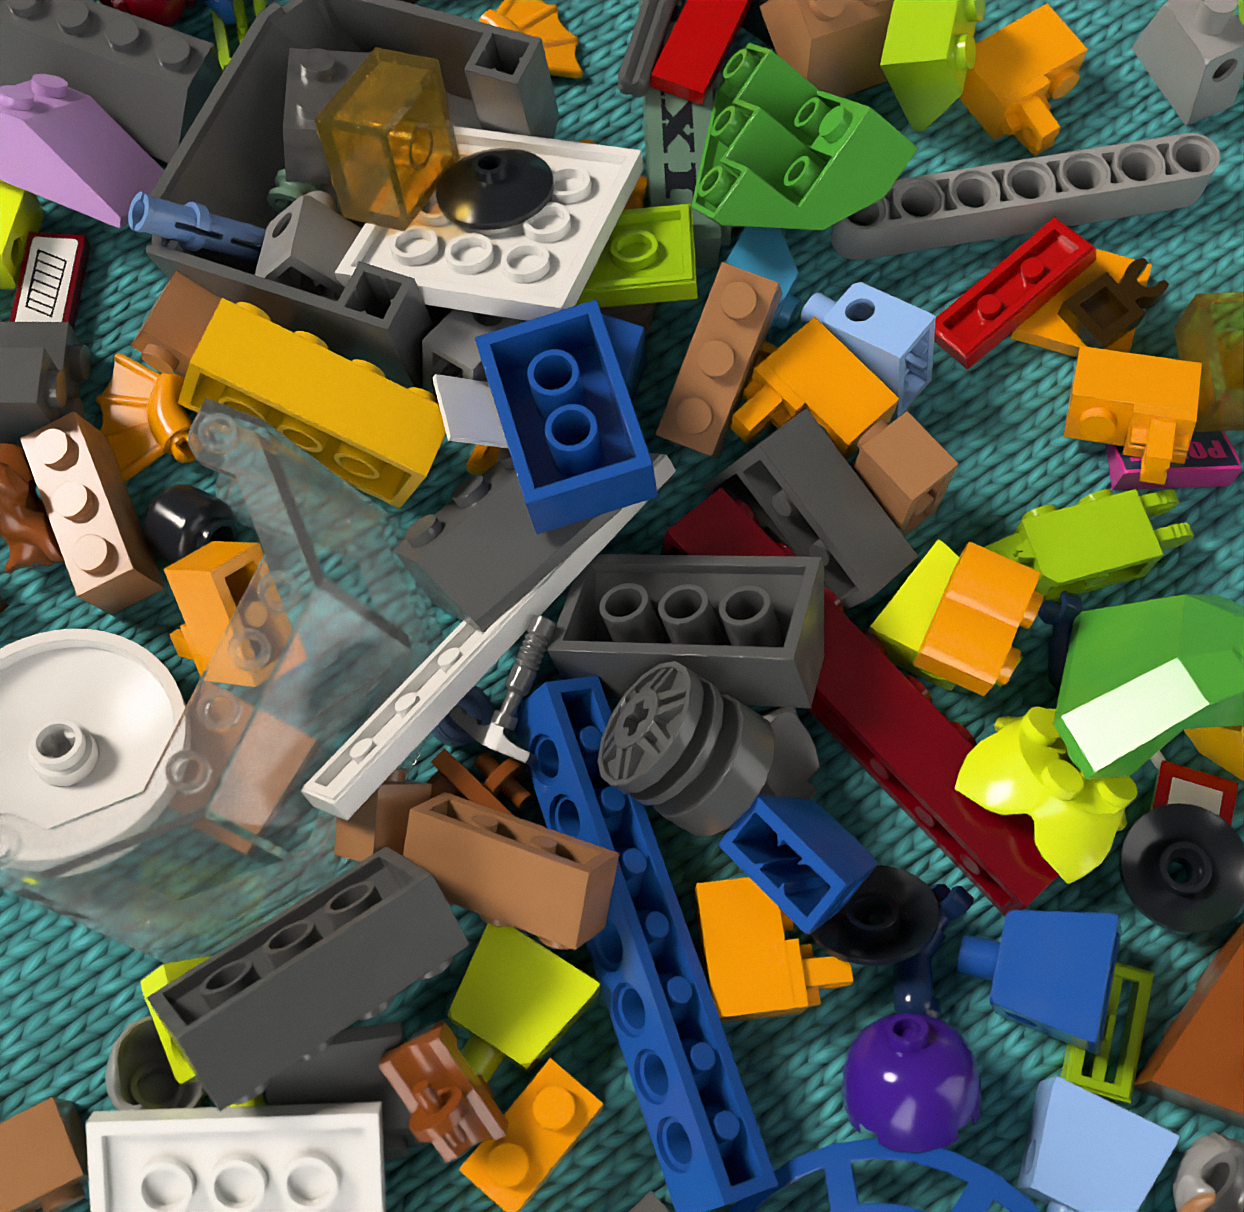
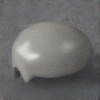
(141, 1075)

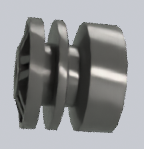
(686, 749)

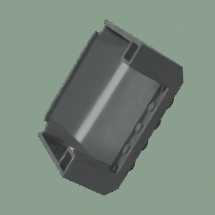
(237, 147)

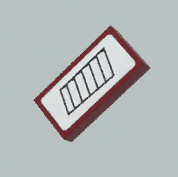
(51, 278)

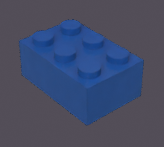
(567, 417)

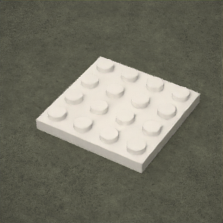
(517, 268)
(238, 1159)

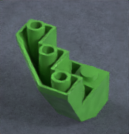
(791, 152)
(1145, 676)

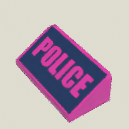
(1208, 463)

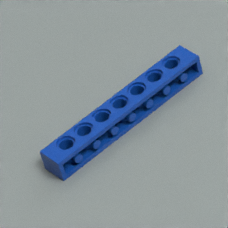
(647, 963)

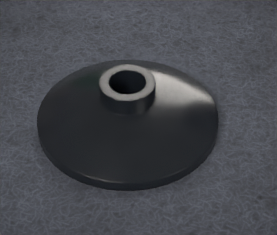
(495, 188)
(1206, 850)
(883, 921)

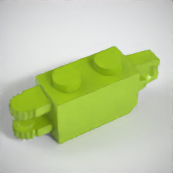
(1093, 542)

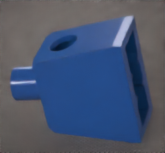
(805, 866)
(1050, 972)

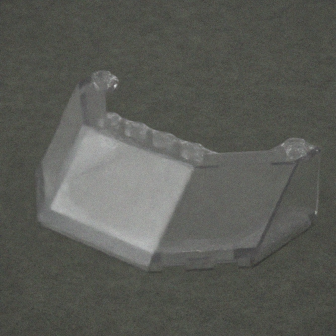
(299, 669)

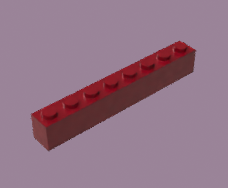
(889, 725)

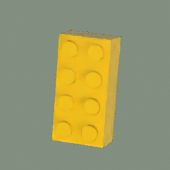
(329, 406)

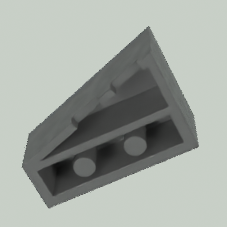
(818, 508)

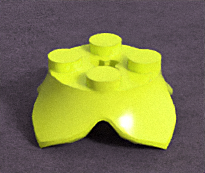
(1031, 773)

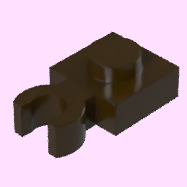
(1110, 309)

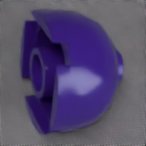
(911, 1082)

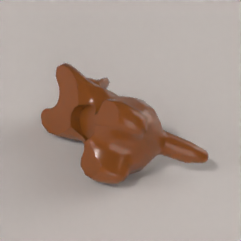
(23, 514)

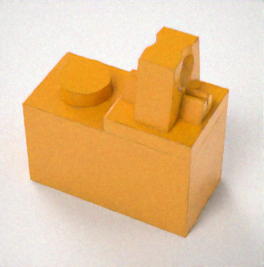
(1018, 74)
(819, 375)
(1135, 404)
(208, 592)
(750, 962)

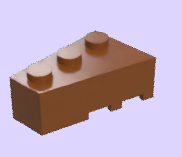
(1203, 1048)

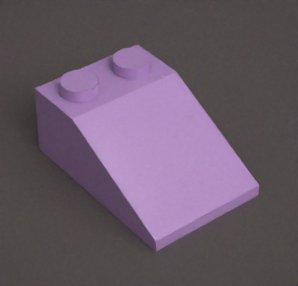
(71, 150)

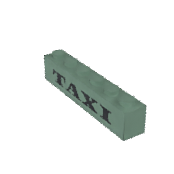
(673, 154)

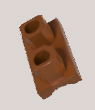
(501, 780)
(442, 1092)

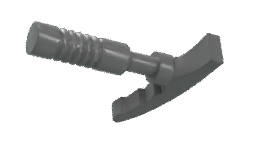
(518, 685)

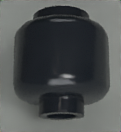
(185, 521)

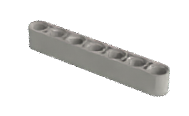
(1110, 180)

